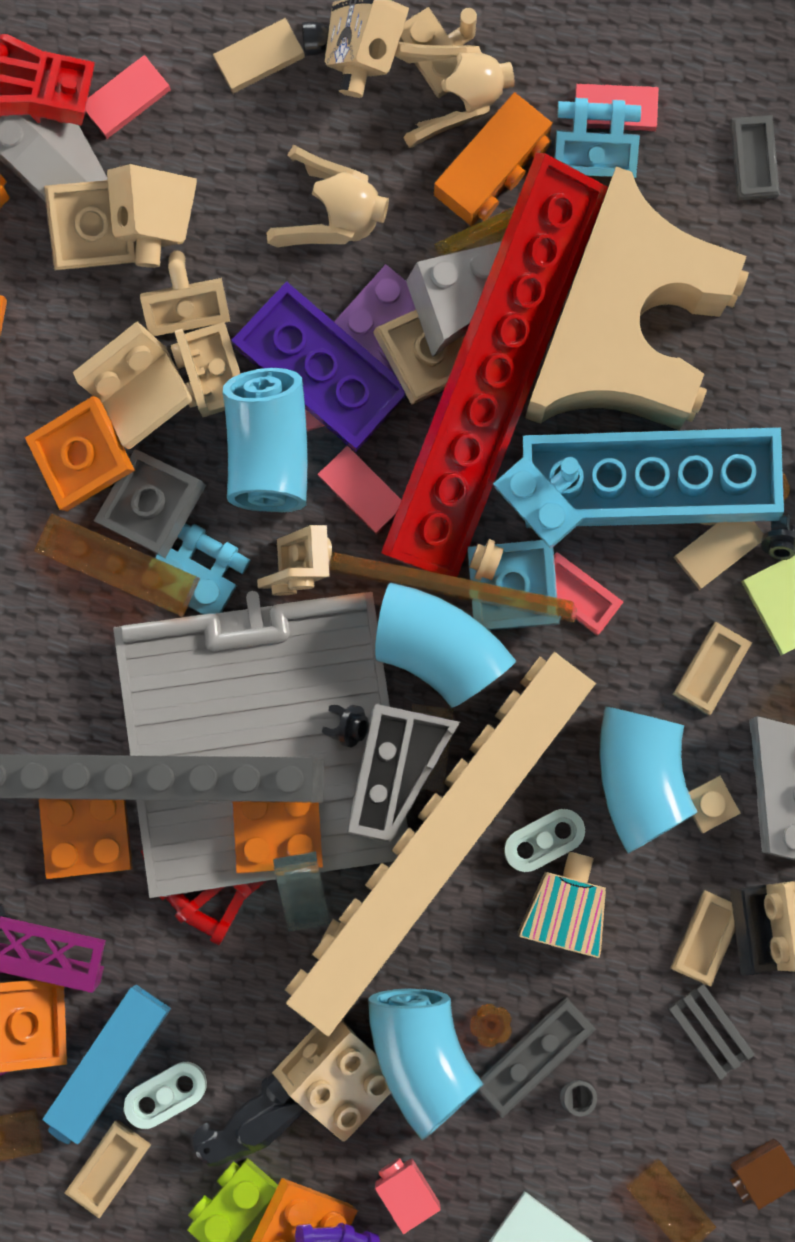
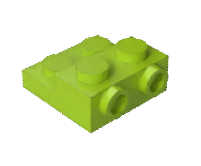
(237, 1206)

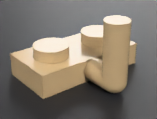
(426, 30)
(184, 304)

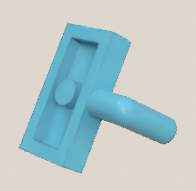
(541, 500)

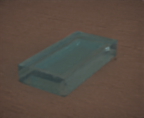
(301, 891)

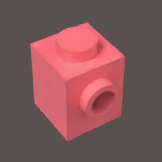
(406, 1194)

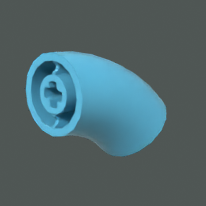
(266, 440)
(438, 644)
(642, 776)
(421, 1055)

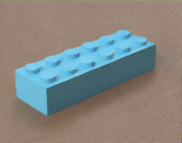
(668, 475)

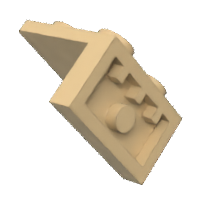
(134, 384)
(334, 1079)

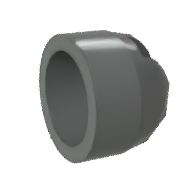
(585, 1096)

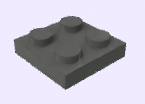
(150, 504)

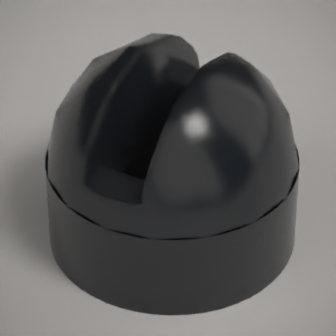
(314, 38)

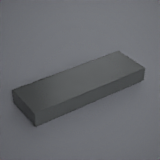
(534, 1056)

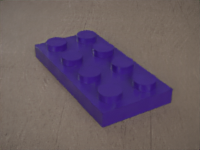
(339, 377)

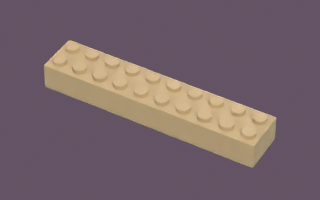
(440, 844)

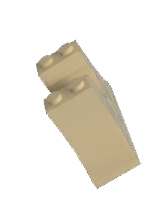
(627, 268)

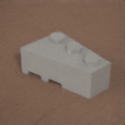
(448, 291)
(393, 768)
(775, 783)

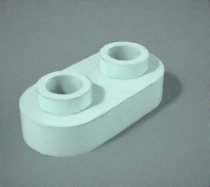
(544, 840)
(166, 1094)

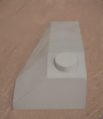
(47, 152)

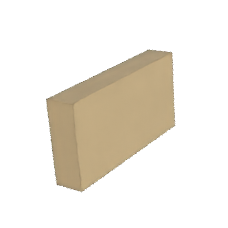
(259, 55)
(718, 550)
(712, 668)
(705, 939)
(107, 1168)

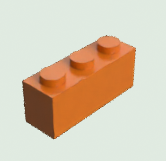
(494, 160)

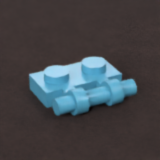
(593, 151)
(212, 589)

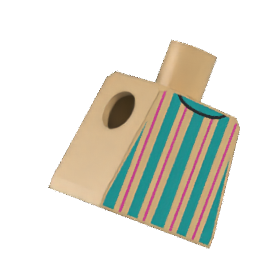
(567, 909)

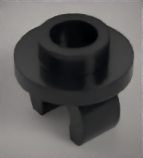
(780, 540)
(352, 725)

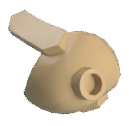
(475, 80)
(348, 198)

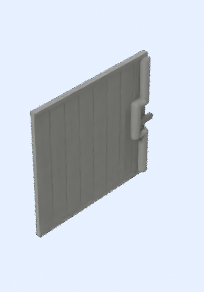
(249, 689)

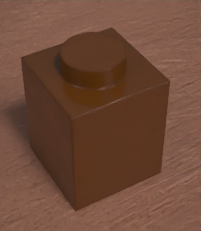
(763, 1174)

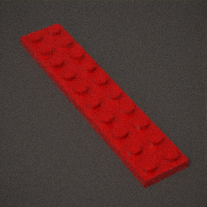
(495, 367)

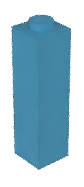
(105, 1065)

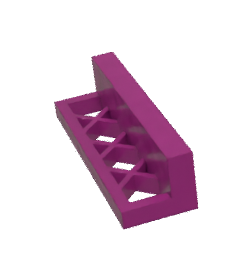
(52, 967)

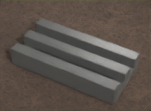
(733, 1062)

